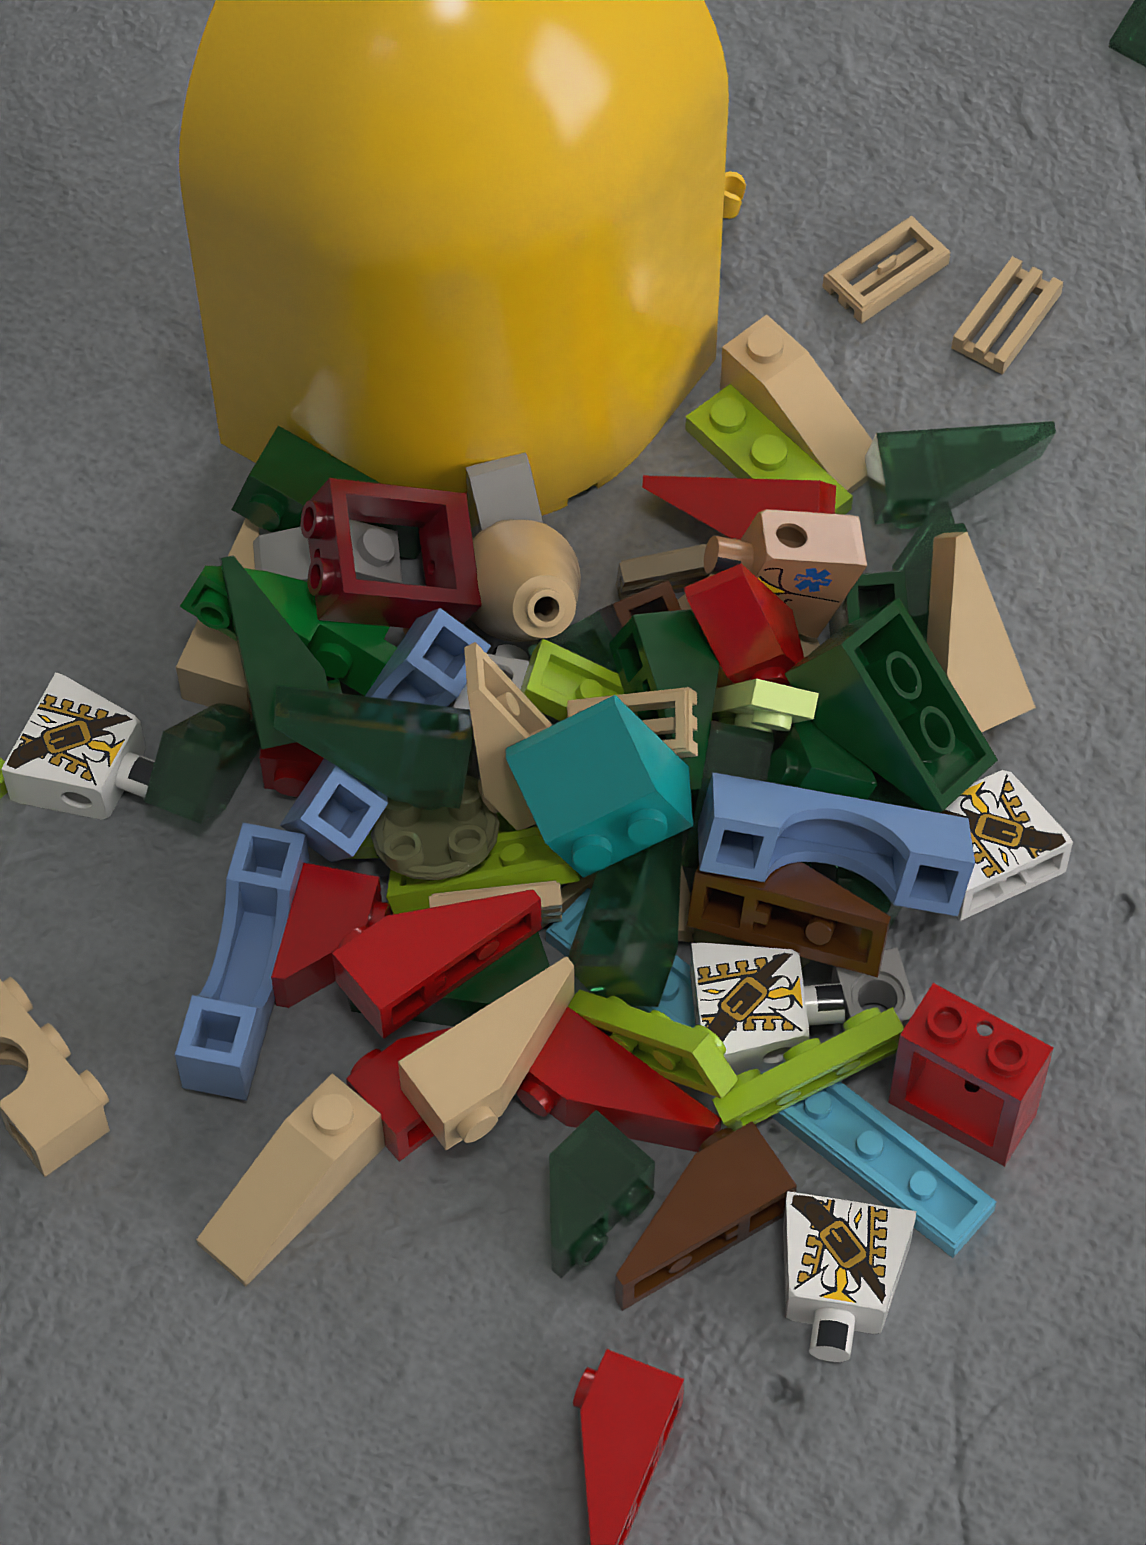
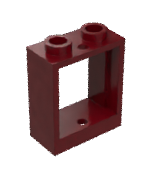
(444, 543)

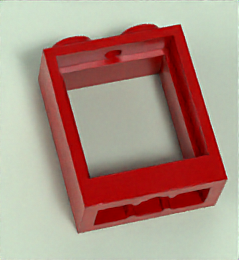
(945, 1055)

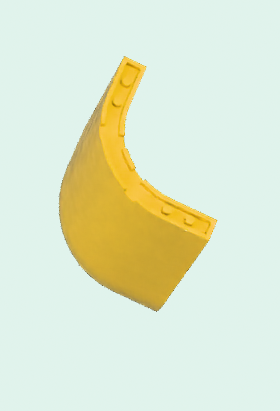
(457, 229)

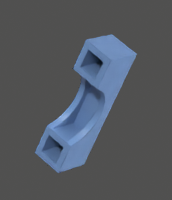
(425, 669)
(907, 852)
(234, 1008)

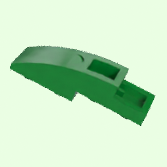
(343, 649)

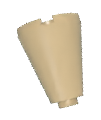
(525, 581)

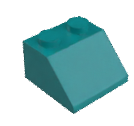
(602, 786)

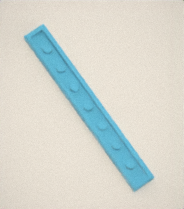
(847, 1131)

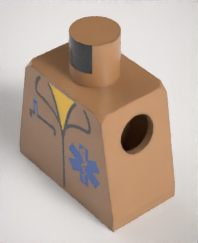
(800, 557)

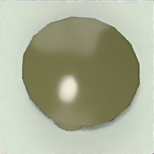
(436, 841)

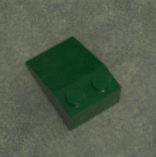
(895, 707)

